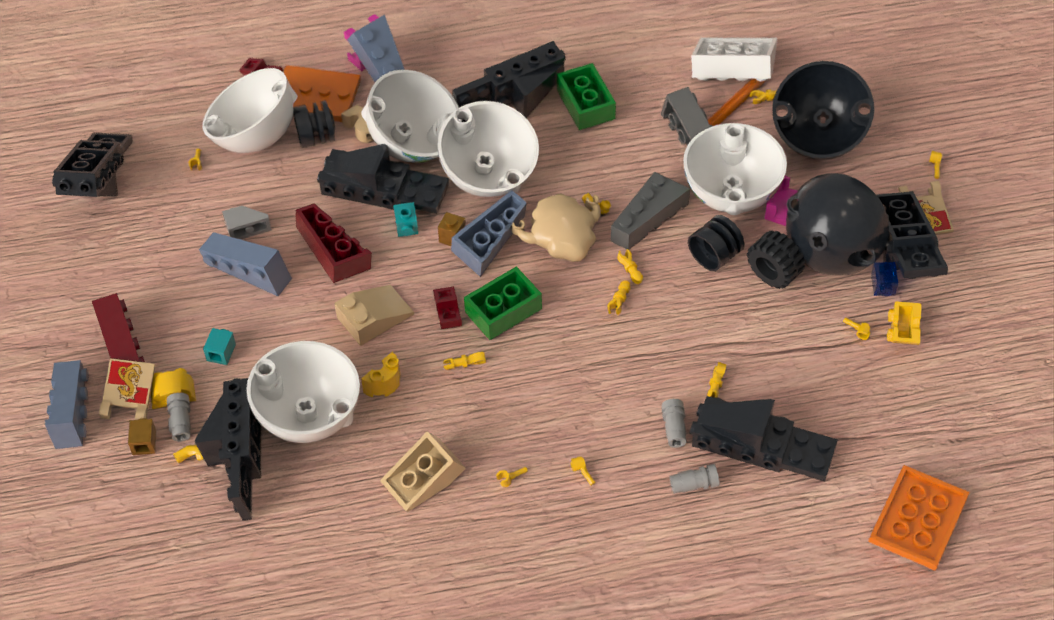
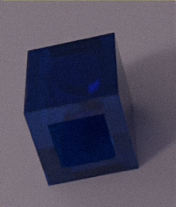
(884, 278)

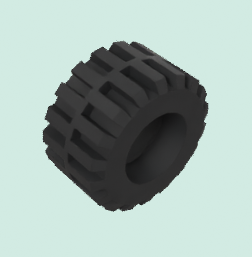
(776, 259)

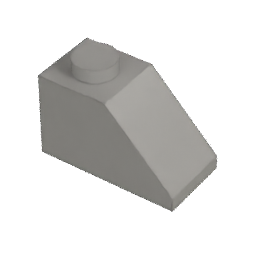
(245, 222)

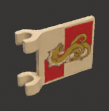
(934, 208)
(127, 386)

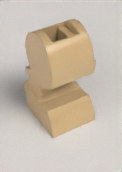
(353, 118)

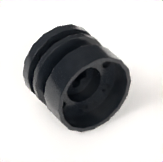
(314, 124)
(716, 243)

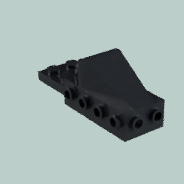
(522, 81)
(92, 166)
(374, 180)
(911, 237)
(757, 437)
(234, 439)

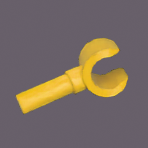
(935, 158)
(195, 161)
(863, 329)
(579, 464)
(509, 476)

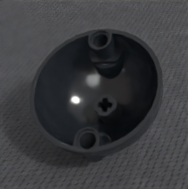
(828, 92)
(834, 221)

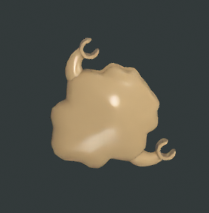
(562, 226)

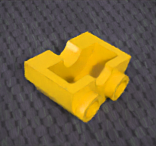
(904, 323)
(384, 380)
(170, 383)

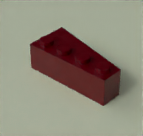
(333, 248)
(116, 328)

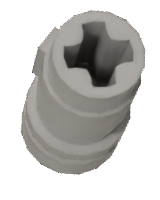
(674, 417)
(179, 420)
(692, 480)

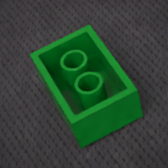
(586, 96)
(503, 303)

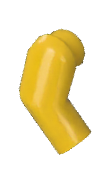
(604, 205)
(187, 452)

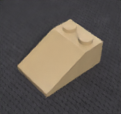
(371, 312)
(422, 472)

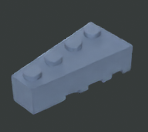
(376, 48)
(487, 234)
(247, 261)
(67, 405)

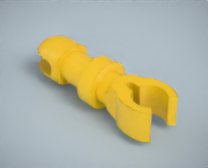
(762, 96)
(630, 266)
(619, 297)
(473, 359)
(716, 382)

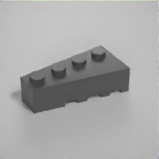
(684, 114)
(648, 209)

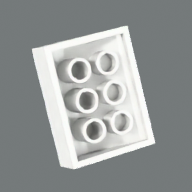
(734, 58)

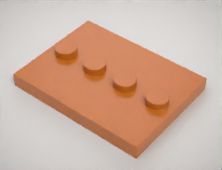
(319, 85)
(919, 517)

